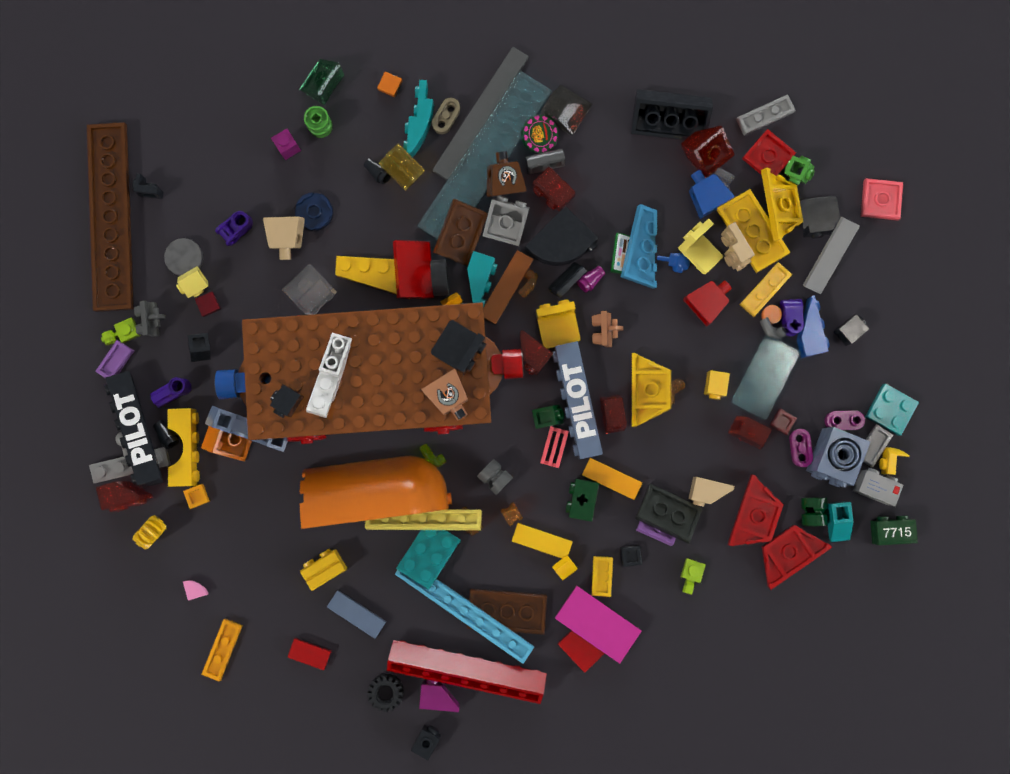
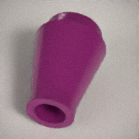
(590, 279)

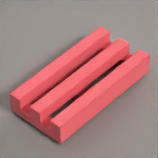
(557, 464)

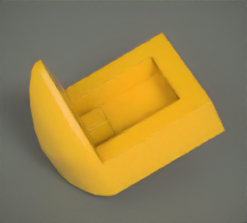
(889, 460)

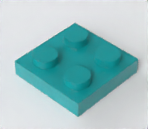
(892, 409)

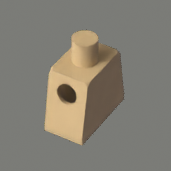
(284, 234)

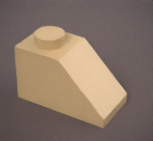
(707, 491)

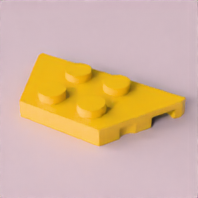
(782, 204)
(649, 389)

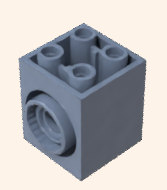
(838, 470)

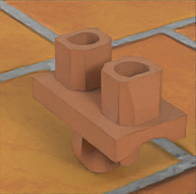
(609, 329)

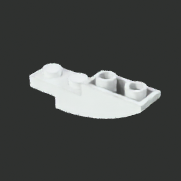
(329, 375)

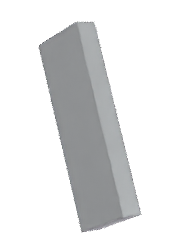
(765, 115)

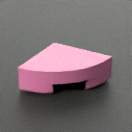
(194, 589)

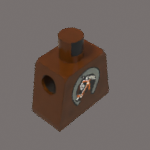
(504, 176)

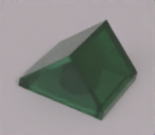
(322, 80)

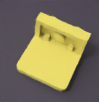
(700, 249)

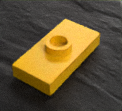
(602, 576)

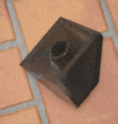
(566, 109)

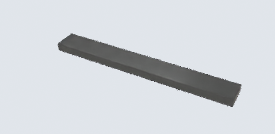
(480, 112)

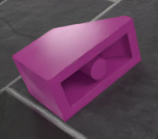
(437, 697)

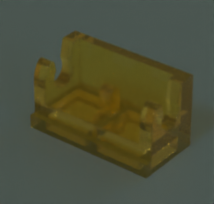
(401, 167)

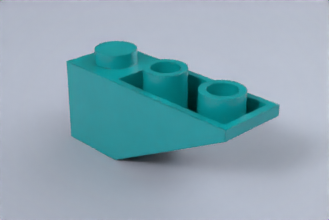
(479, 273)

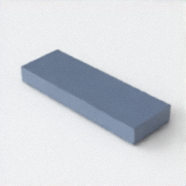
(356, 614)

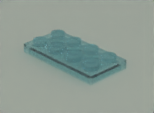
(765, 377)

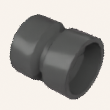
(494, 476)

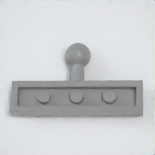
(118, 467)

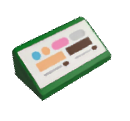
(619, 252)

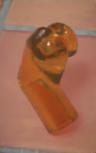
(530, 284)

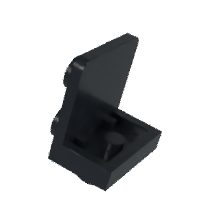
(819, 216)
(458, 347)

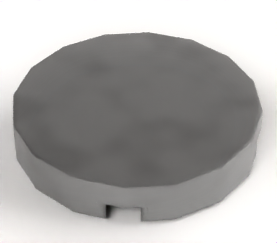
(183, 256)

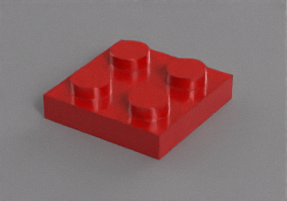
(769, 153)

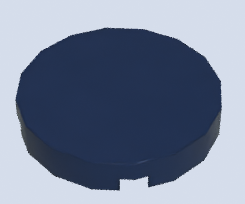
(315, 209)

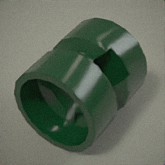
(816, 518)

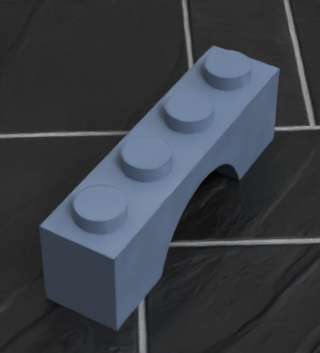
(237, 425)

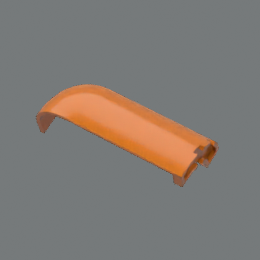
(371, 491)

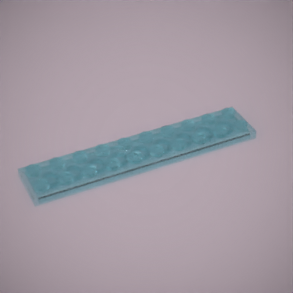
(499, 134)

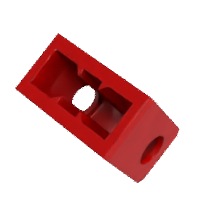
(708, 301)

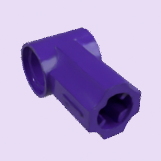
(170, 392)

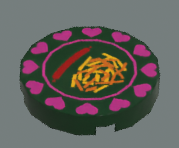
(539, 134)

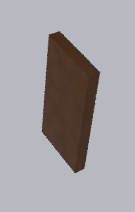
(513, 609)

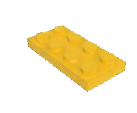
(755, 228)

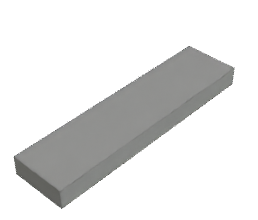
(831, 255)

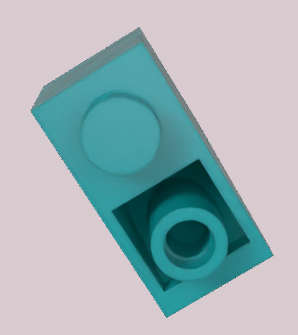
(839, 521)

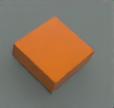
(389, 84)

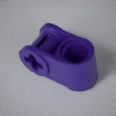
(233, 228)
(792, 313)

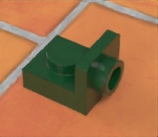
(548, 416)

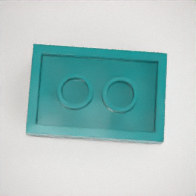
(428, 556)

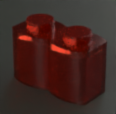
(553, 189)

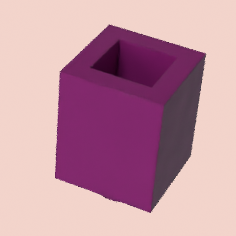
(286, 144)

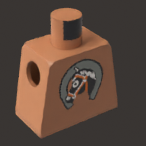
(448, 394)

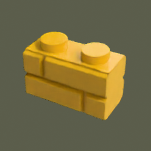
(324, 569)

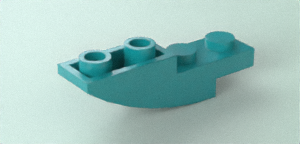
(419, 124)

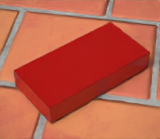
(309, 654)

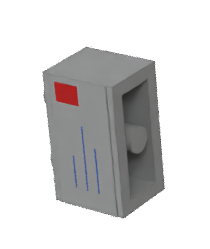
(879, 488)

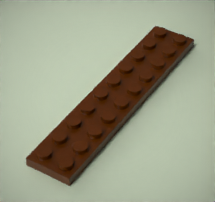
(110, 217)

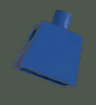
(708, 193)

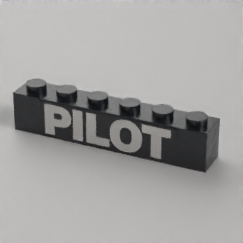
(134, 430)

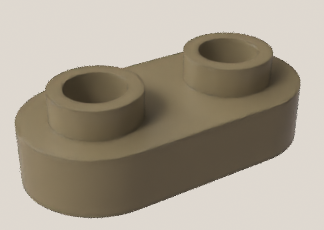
(445, 116)

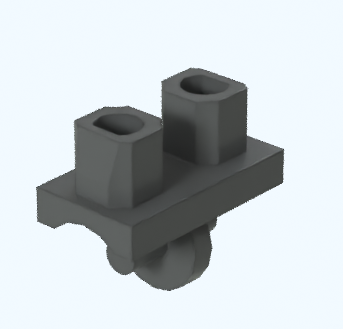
(149, 317)

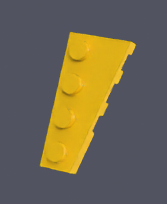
(368, 271)

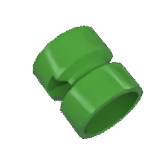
(318, 121)

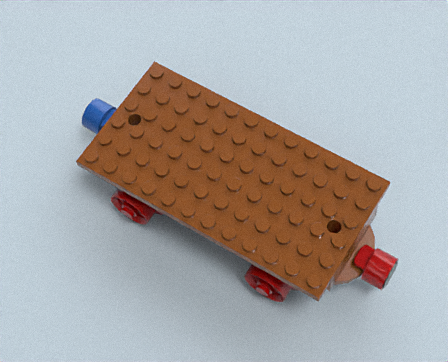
(381, 376)

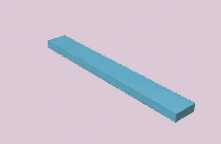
(474, 618)

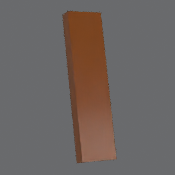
(507, 287)

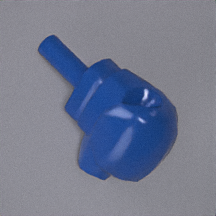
(676, 261)

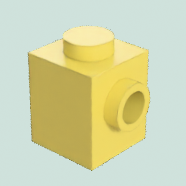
(192, 283)

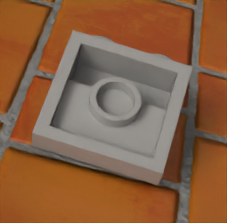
(506, 220)

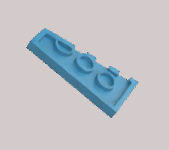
(640, 254)

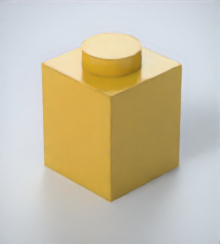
(716, 384)

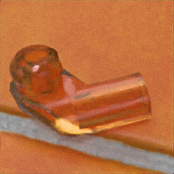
(676, 386)

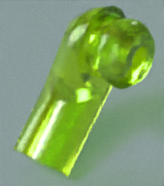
(430, 457)

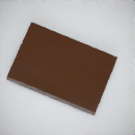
(460, 232)

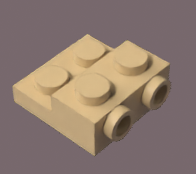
(739, 250)

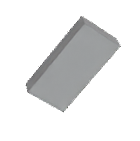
(878, 440)

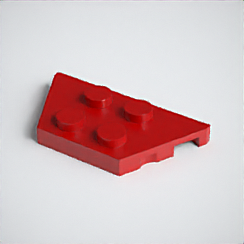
(756, 515)
(790, 553)

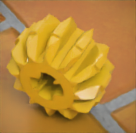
(149, 532)

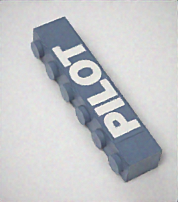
(578, 400)

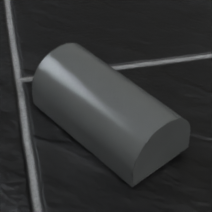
(541, 161)

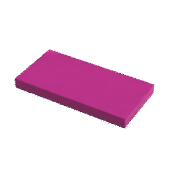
(598, 624)

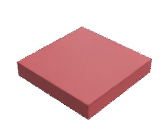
(882, 199)

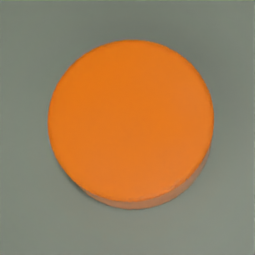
(773, 313)

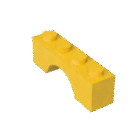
(185, 470)

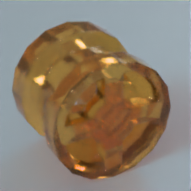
(511, 514)

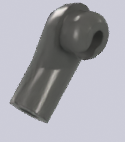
(772, 332)

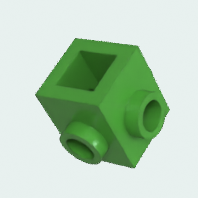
(795, 165)

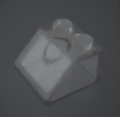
(309, 290)

